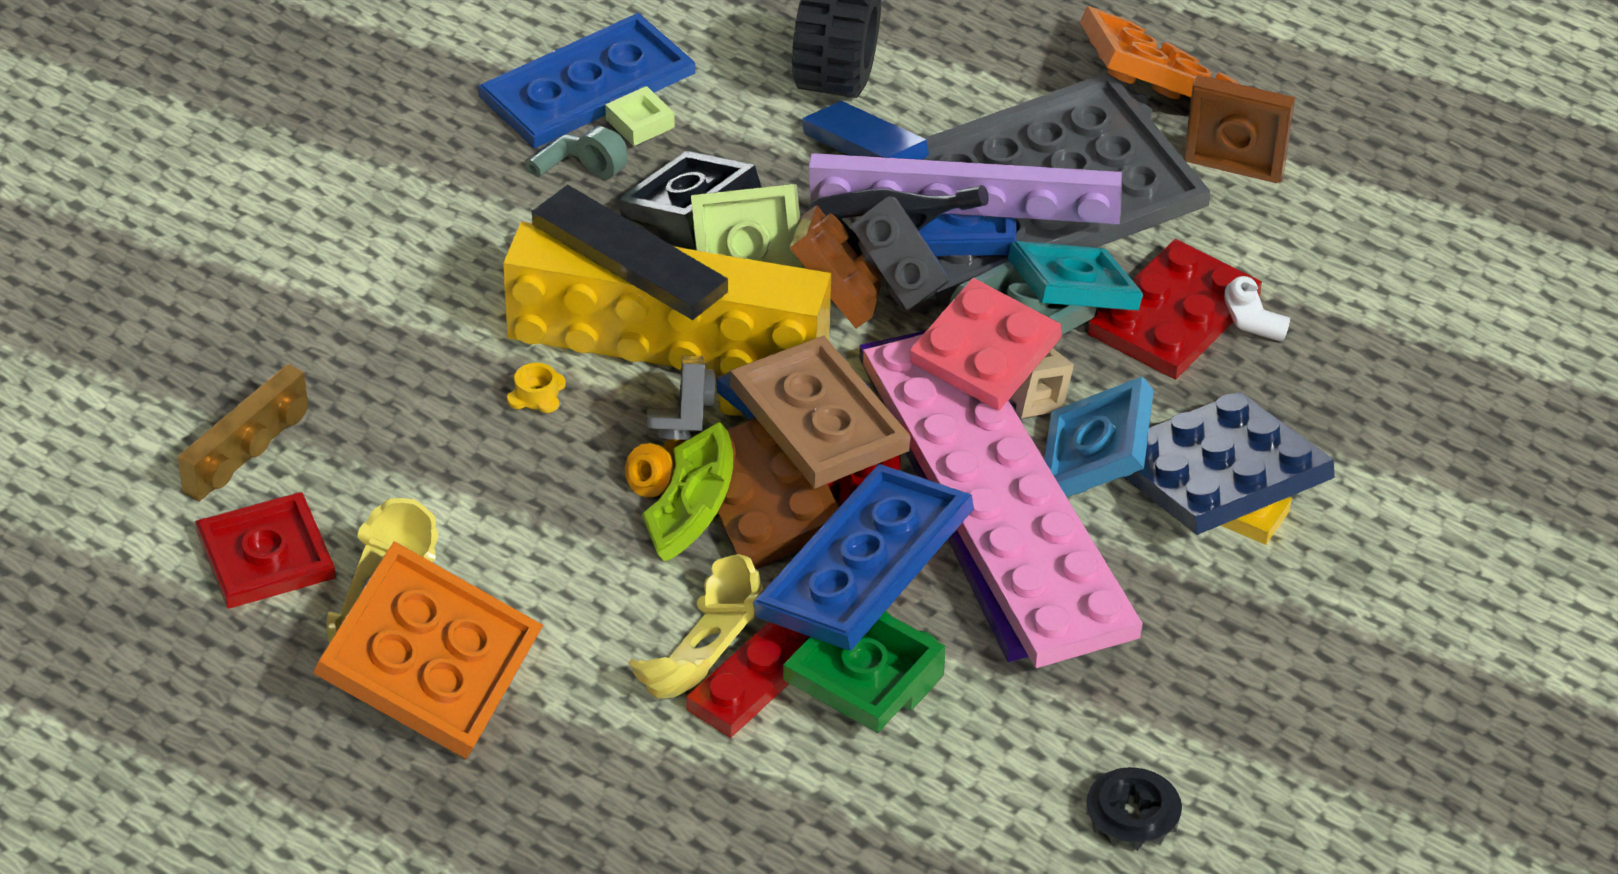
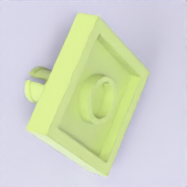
(748, 223)

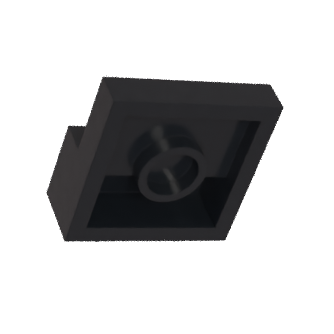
(667, 193)

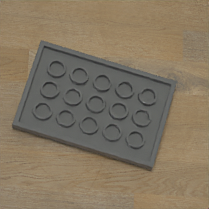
(1083, 129)

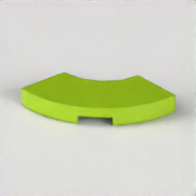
(695, 491)

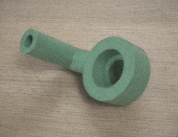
(598, 150)

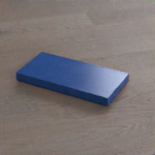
(580, 78)
(863, 556)

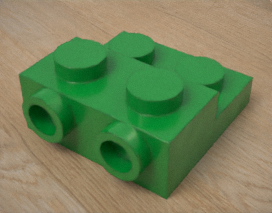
(875, 679)

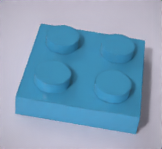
(1100, 437)

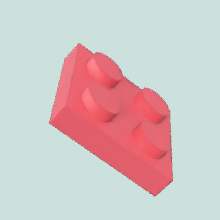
(986, 343)

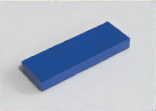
(862, 133)

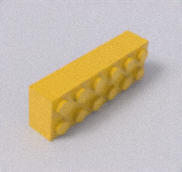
(580, 306)

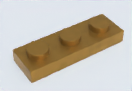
(243, 433)

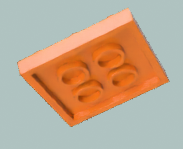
(428, 649)

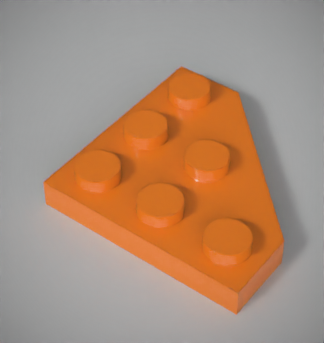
(1134, 55)

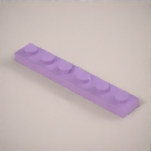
(1011, 189)

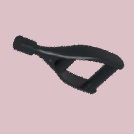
(918, 207)

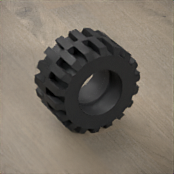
(835, 45)

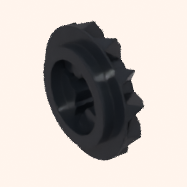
(1152, 794)

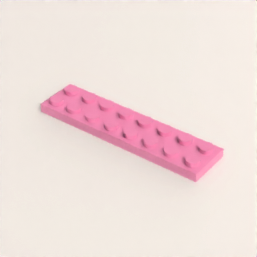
(1021, 523)

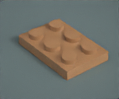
(819, 411)

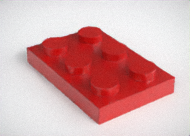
(1178, 311)

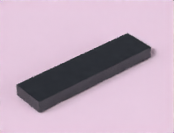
(630, 252)

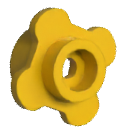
(536, 388)

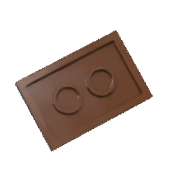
(769, 501)

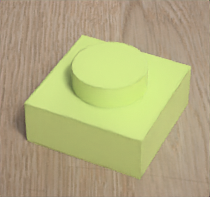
(640, 116)

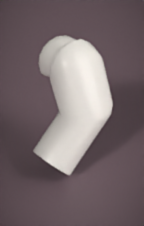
(1248, 311)

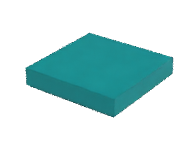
(1074, 275)

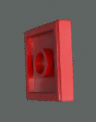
(265, 550)

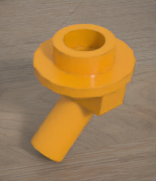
(654, 465)

